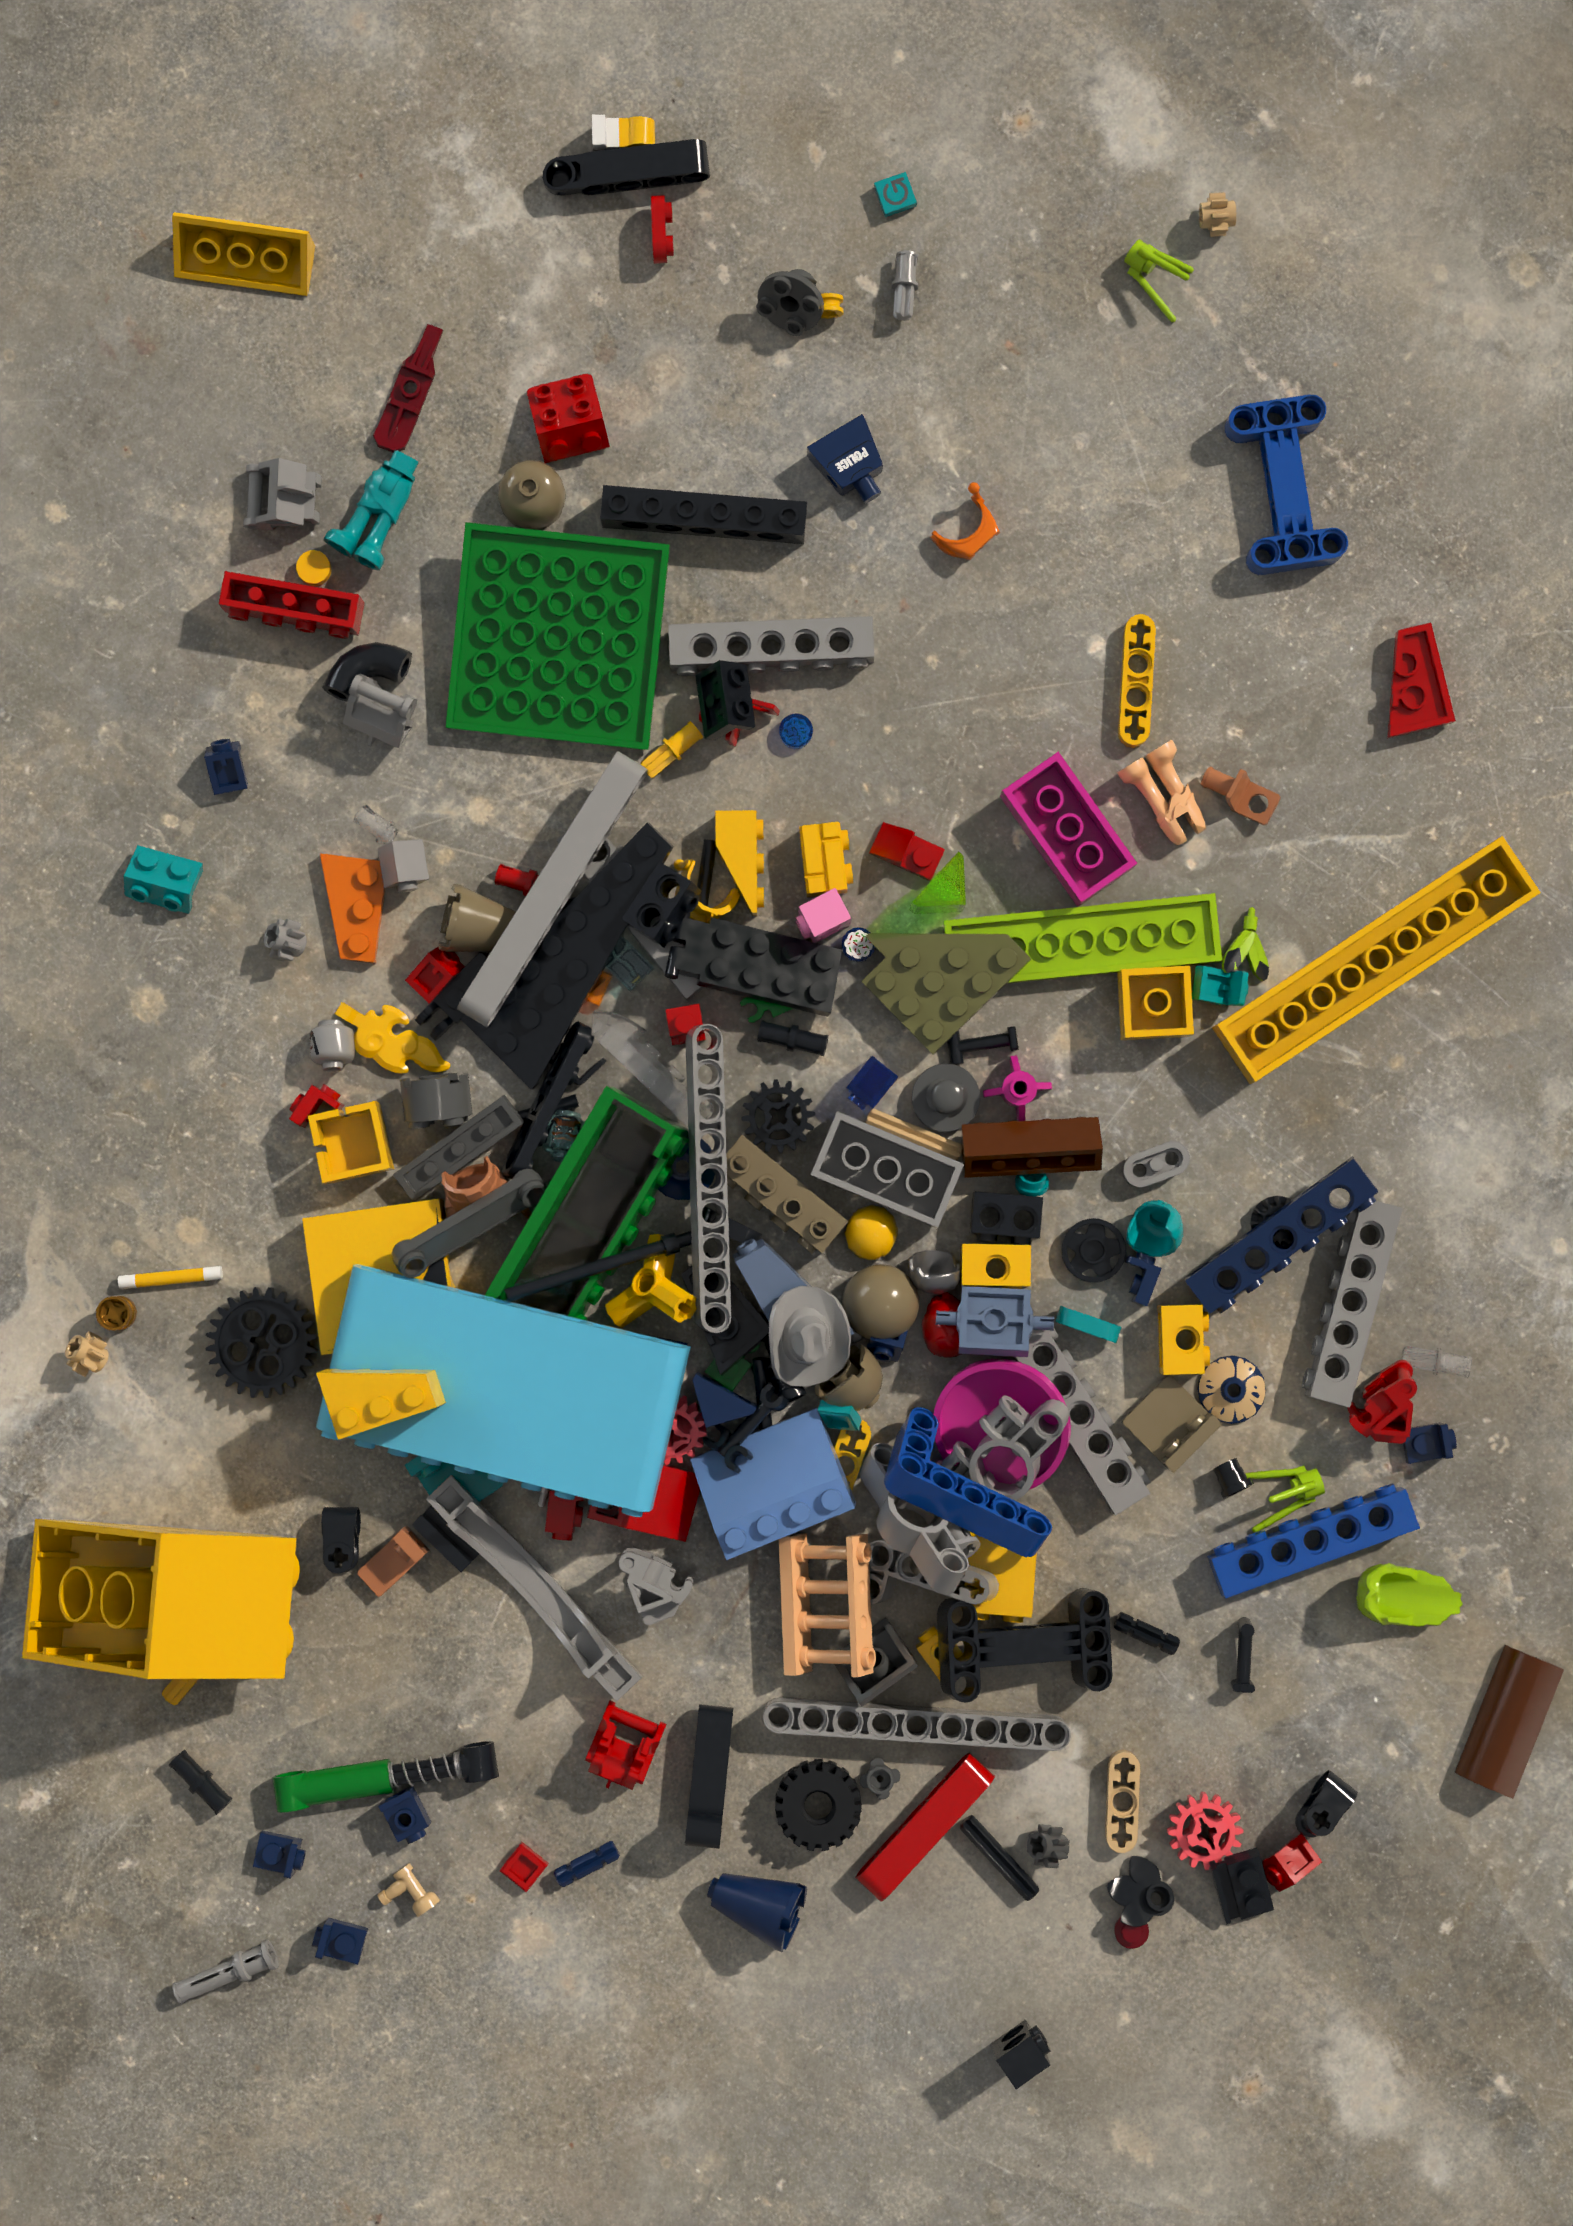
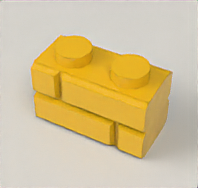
(824, 858)

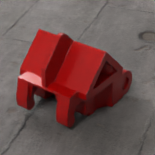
(1388, 1405)
(620, 1760)

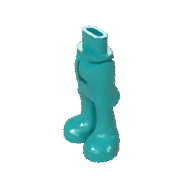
(383, 495)

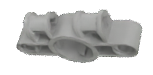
(1018, 1430)
(938, 1549)

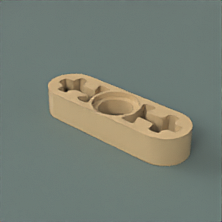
(1112, 1827)

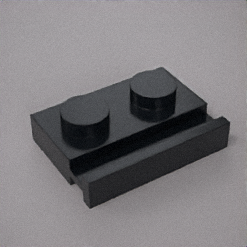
(1241, 1885)

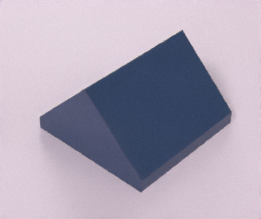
(719, 1403)

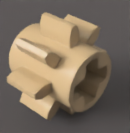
(1217, 214)
(86, 1353)

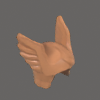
(472, 1184)

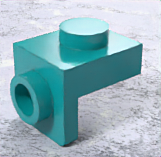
(1220, 988)

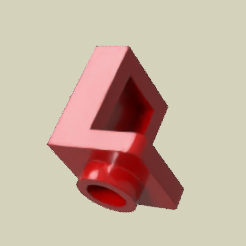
(309, 1104)

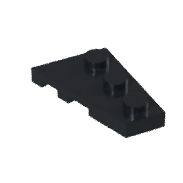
(744, 1331)

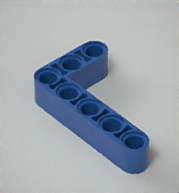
(955, 1497)

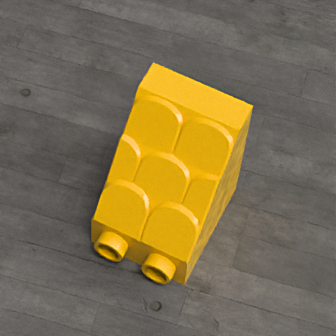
(160, 1600)

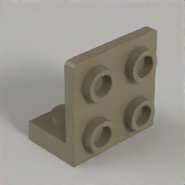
(1171, 1423)

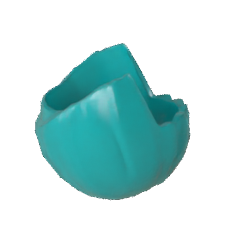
(1155, 1229)

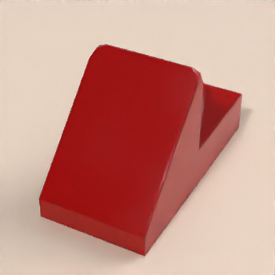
(907, 851)

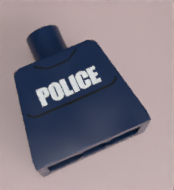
(849, 459)

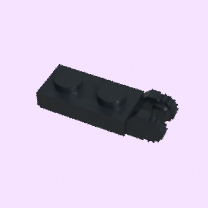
(450, 998)

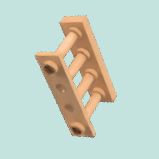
(795, 1604)

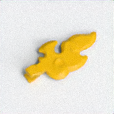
(391, 1051)

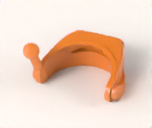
(968, 546)

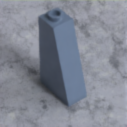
(766, 1273)

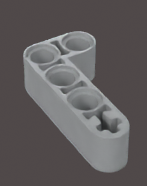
(899, 1568)

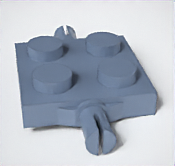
(994, 1321)

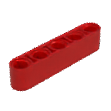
(925, 1827)

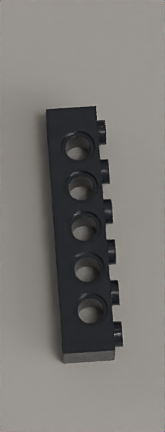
(703, 514)

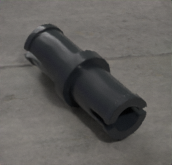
(792, 1038)
(200, 1782)

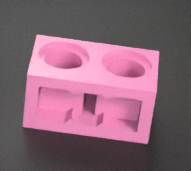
(822, 916)

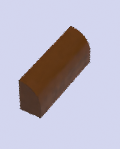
(1509, 1721)

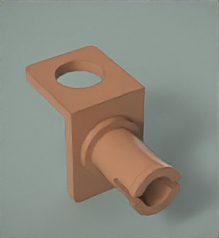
(1240, 792)

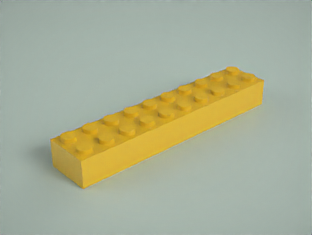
(1376, 960)

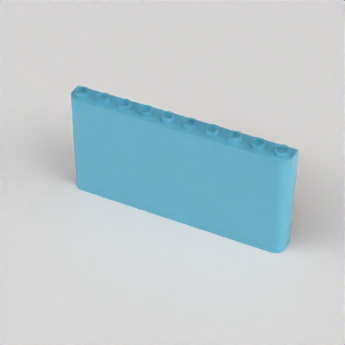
(521, 1387)

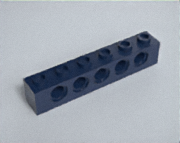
(1346, 1176)

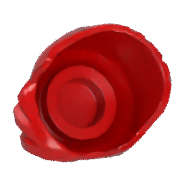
(941, 1339)

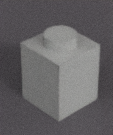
(403, 864)

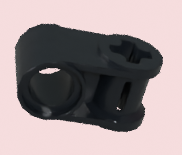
(340, 1530)
(1328, 1801)

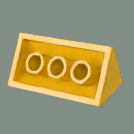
(242, 254)

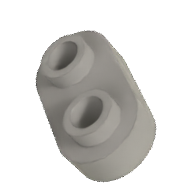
(1155, 1165)

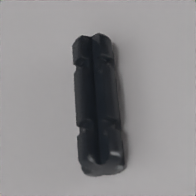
(1146, 1633)

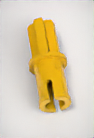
(671, 749)

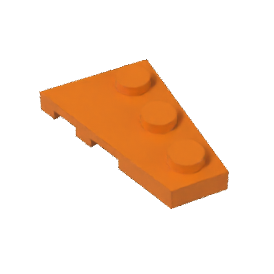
(355, 903)

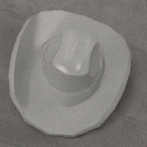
(808, 1336)

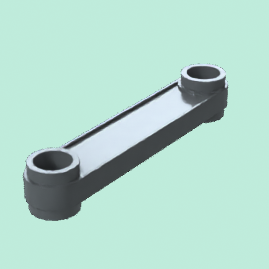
(417, 1254)

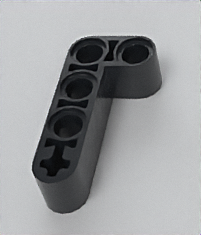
(709, 1776)

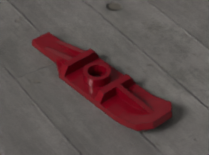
(404, 408)

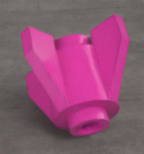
(1008, 1093)

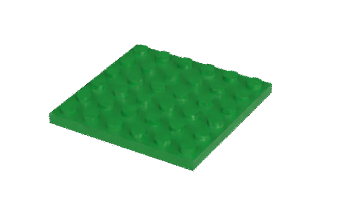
(557, 636)

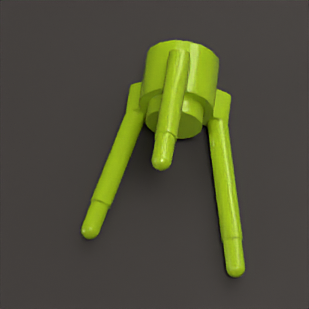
(1144, 259)
(1305, 1486)

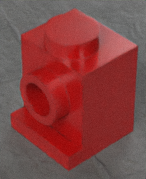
(681, 1020)
(563, 1516)

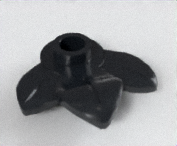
(1135, 1892)

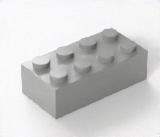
(887, 1170)

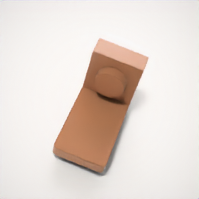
(393, 1561)

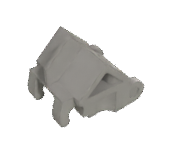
(289, 496)
(375, 720)
(652, 1584)

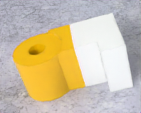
(621, 132)

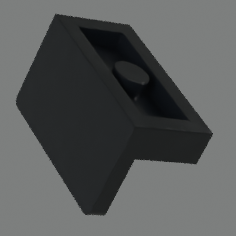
(451, 1546)

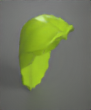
(1405, 1596)

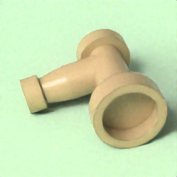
(407, 1881)

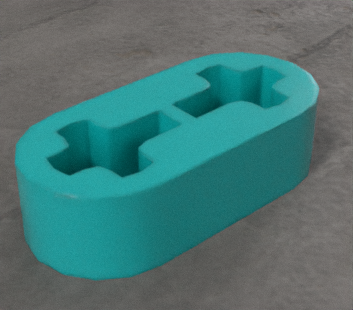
(1088, 1324)

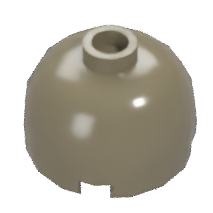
(531, 495)
(856, 1383)

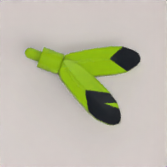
(1248, 945)

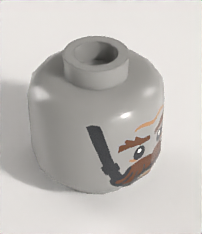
(332, 1045)

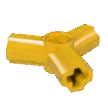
(651, 1288)

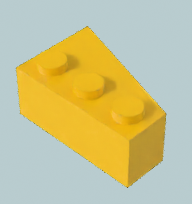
(374, 1398)

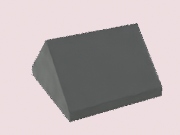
(891, 1664)

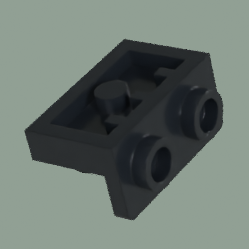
(724, 699)

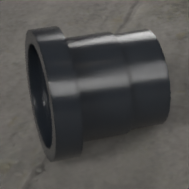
(1232, 1478)

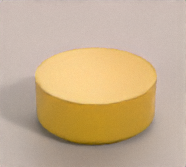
(313, 568)

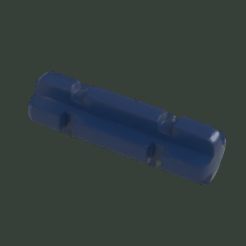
(586, 1864)

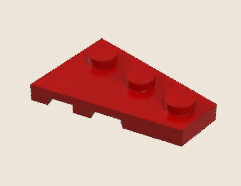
(1418, 684)

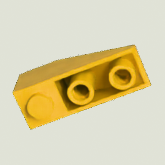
(737, 846)

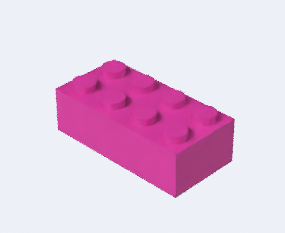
(1068, 829)

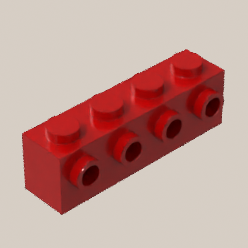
(291, 603)

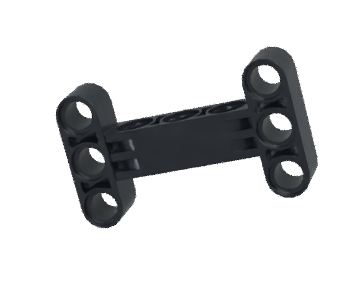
(1025, 1644)

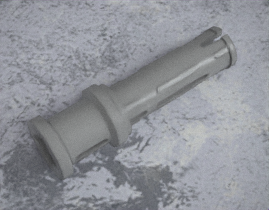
(240, 1967)

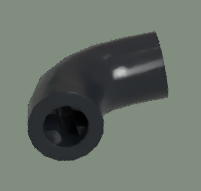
(369, 660)

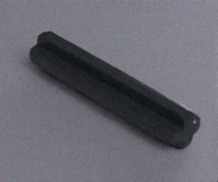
(999, 1858)

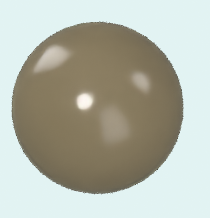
(880, 1302)

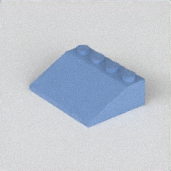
(780, 1490)

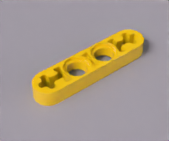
(1141, 681)

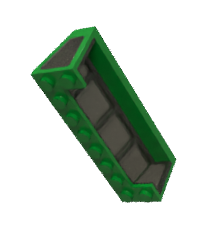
(594, 1201)

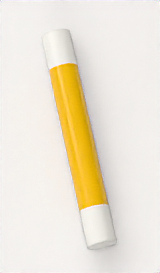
(170, 1277)

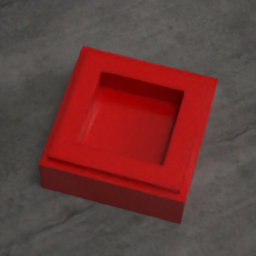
(524, 1867)

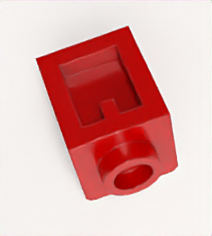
(434, 973)
(1290, 1863)

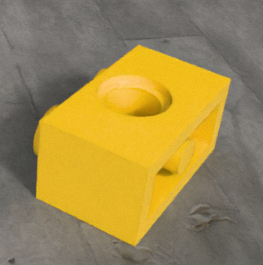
(1014, 1257)
(1170, 1322)

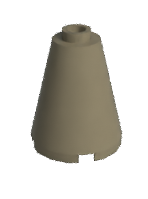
(472, 922)

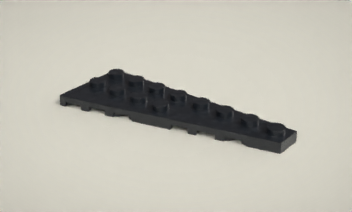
(570, 961)

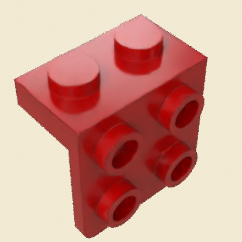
(567, 418)

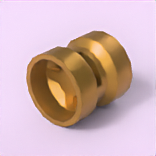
(110, 1316)

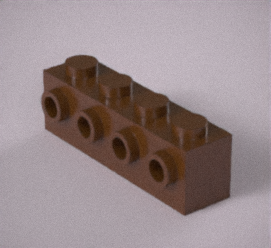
(1031, 1147)

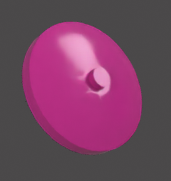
(977, 1393)

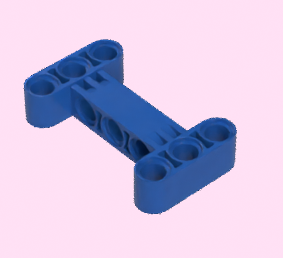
(1286, 484)

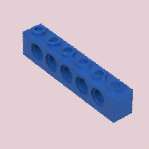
(1397, 1520)

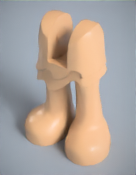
(1181, 800)

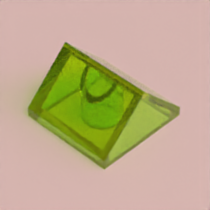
(945, 891)

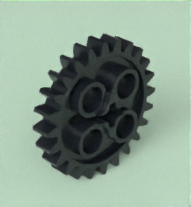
(233, 1329)

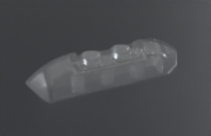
(620, 1038)

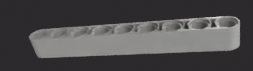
(552, 889)
(698, 1163)
(930, 1734)

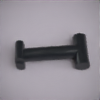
(957, 1047)
(1242, 1682)

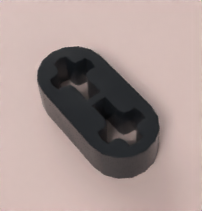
(736, 1230)

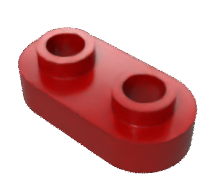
(662, 243)

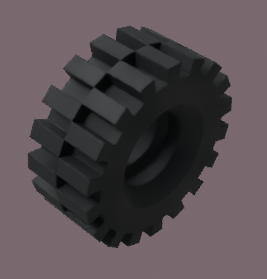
(822, 1778)

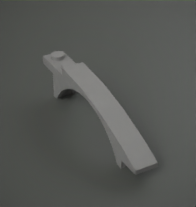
(562, 1614)

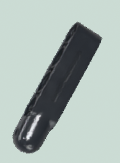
(628, 168)

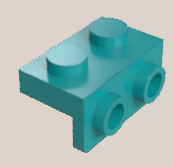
(162, 879)

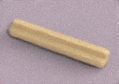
(914, 1134)

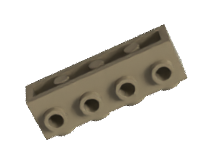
(783, 1195)

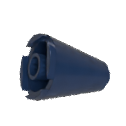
(760, 1906)

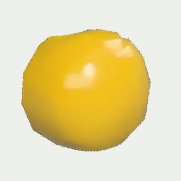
(871, 1232)

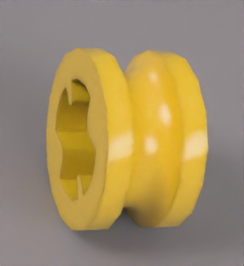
(832, 305)

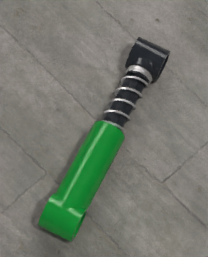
(304, 1789)

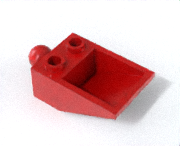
(671, 1510)

